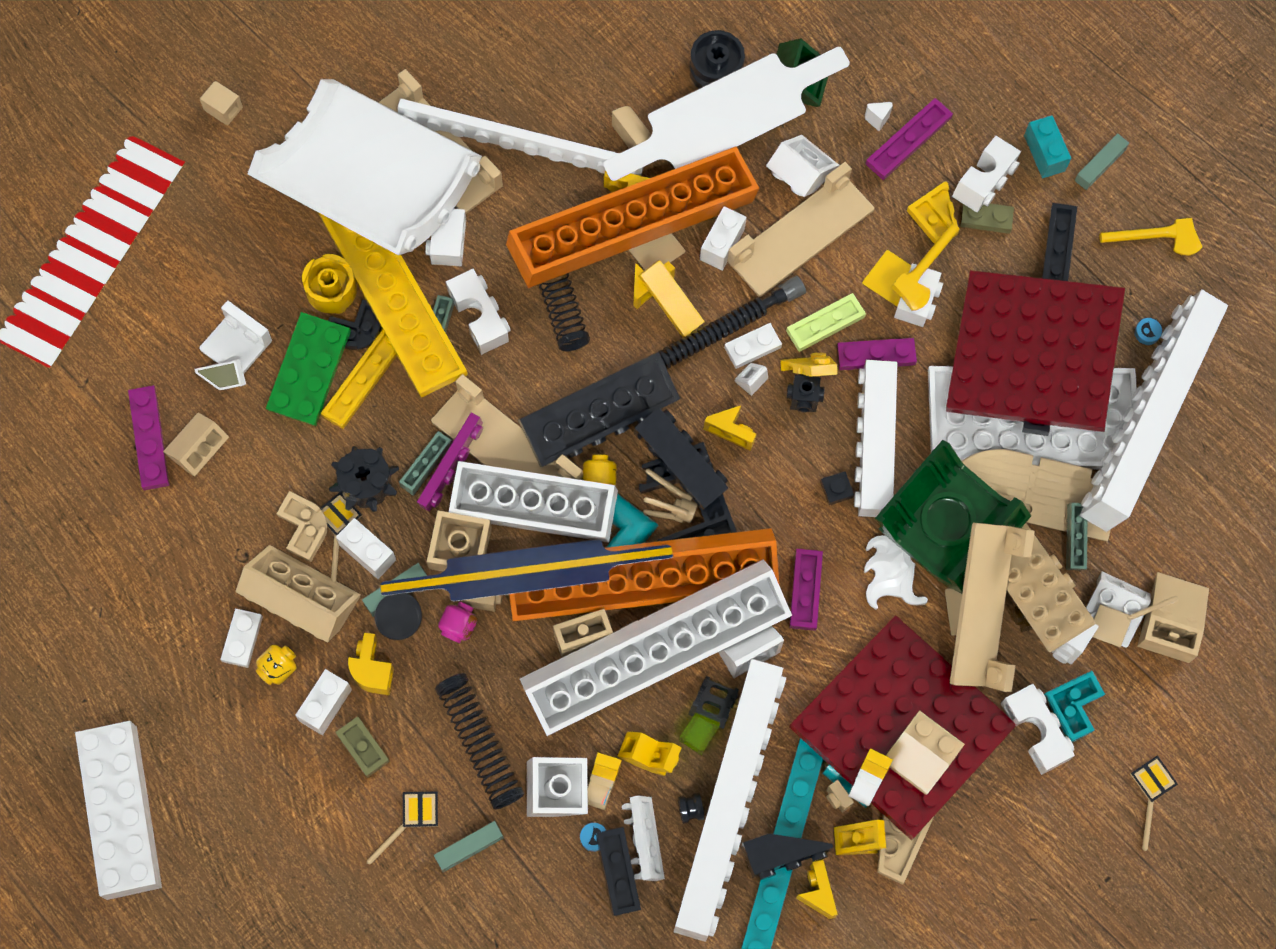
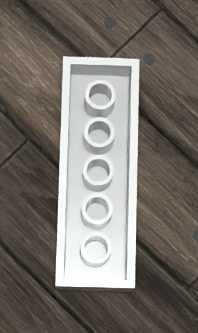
(534, 501)
(118, 810)

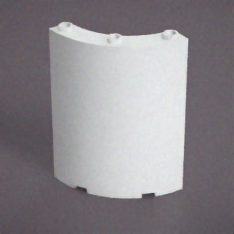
(368, 168)

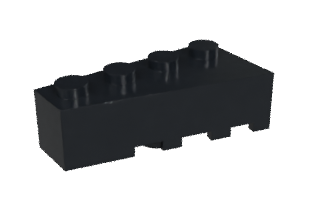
(681, 457)

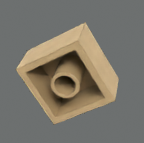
(457, 537)

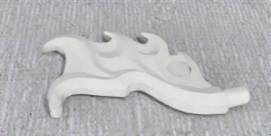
(892, 573)

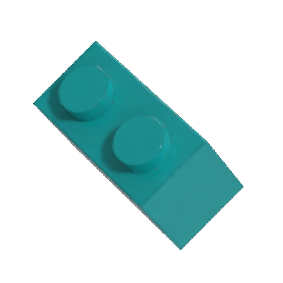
(1047, 146)

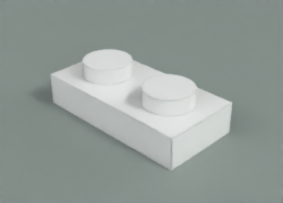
(753, 345)
(241, 638)

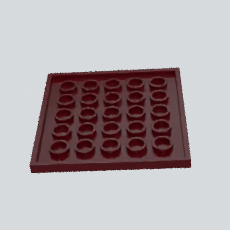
(1036, 350)
(876, 702)

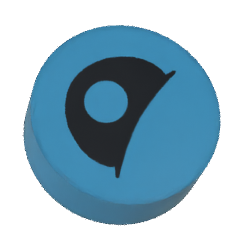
(1148, 331)
(588, 836)

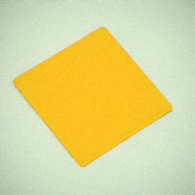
(885, 274)

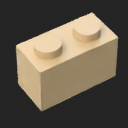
(581, 632)

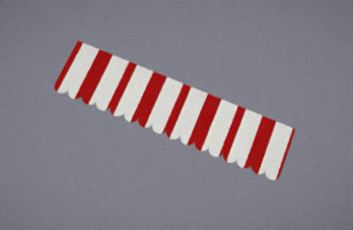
(90, 251)

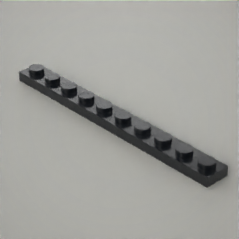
(1056, 266)

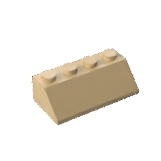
(297, 593)

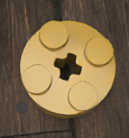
(329, 284)

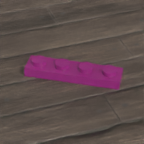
(909, 139)
(148, 438)
(446, 470)

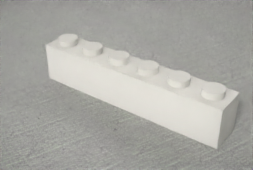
(877, 436)

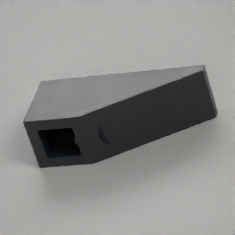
(778, 851)

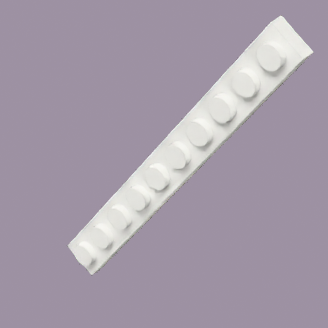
(507, 136)

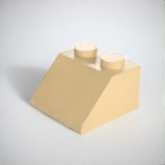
(923, 752)

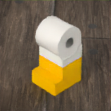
(870, 777)

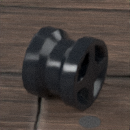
(690, 808)

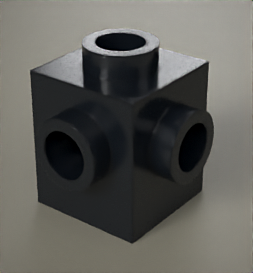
(805, 393)

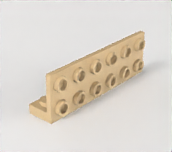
(487, 179)
(800, 233)
(502, 440)
(983, 605)

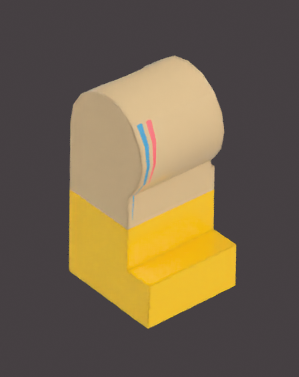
(602, 780)

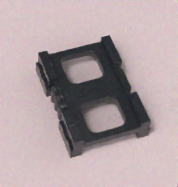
(705, 696)

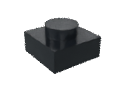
(837, 488)

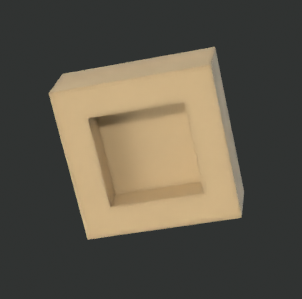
(839, 797)

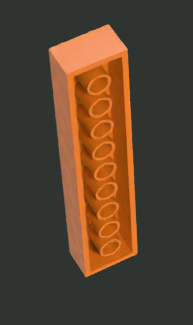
(631, 216)
(694, 566)

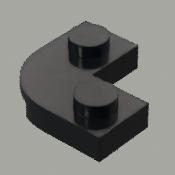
(363, 330)

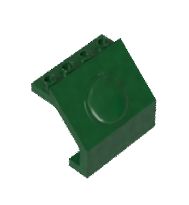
(936, 513)

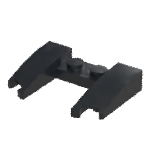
(716, 515)

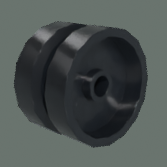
(714, 57)

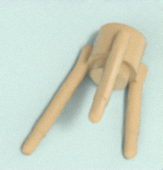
(681, 510)

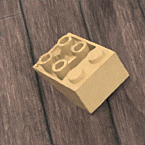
(1177, 627)

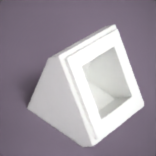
(878, 114)
(752, 378)

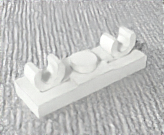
(645, 838)

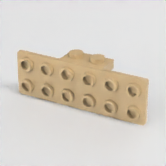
(1047, 597)

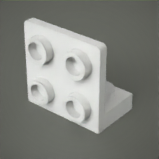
(236, 338)
(1121, 597)

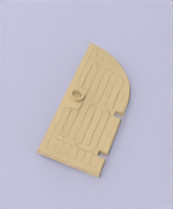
(1041, 488)

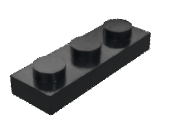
(618, 871)

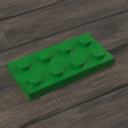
(308, 369)

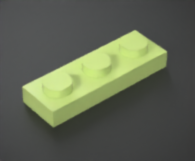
(826, 322)

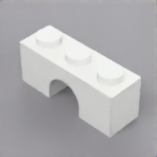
(978, 187)
(470, 292)
(1030, 706)

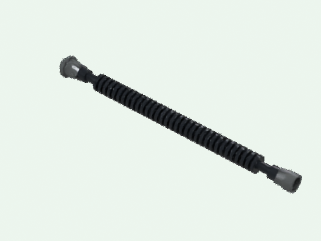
(730, 323)

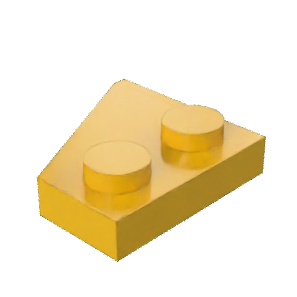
(934, 212)
(816, 365)

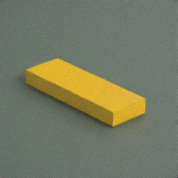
(671, 298)

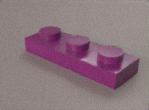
(854, 354)
(806, 589)

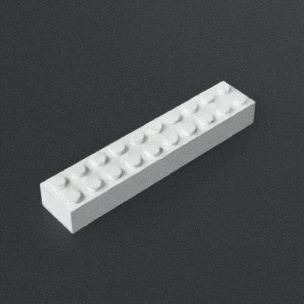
(1153, 411)
(656, 647)
(727, 805)

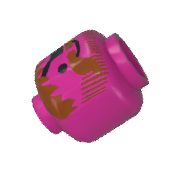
(458, 622)

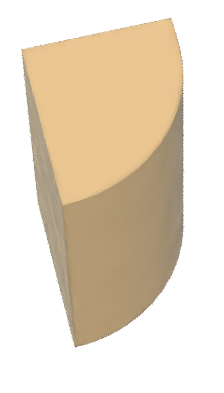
(629, 126)
(196, 444)

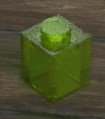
(699, 733)

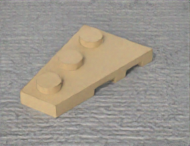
(899, 853)

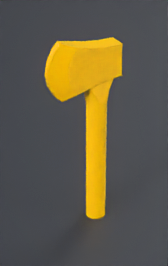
(1183, 231)
(907, 285)

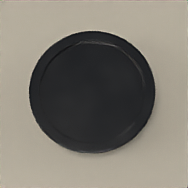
(398, 616)

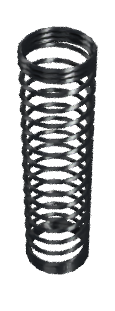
(583, 336)
(450, 685)

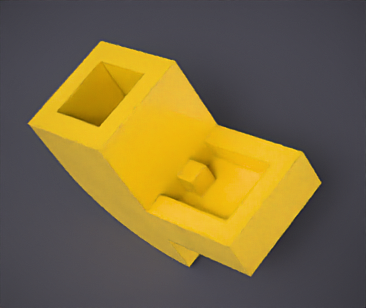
(367, 673)
(649, 754)

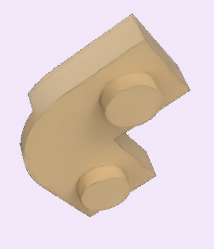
(310, 523)

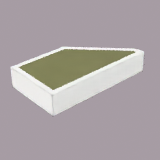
(223, 375)

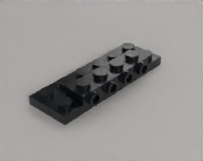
(599, 410)

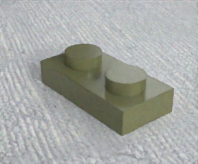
(990, 218)
(362, 747)

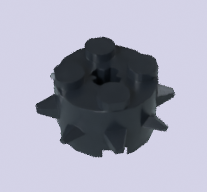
(360, 464)

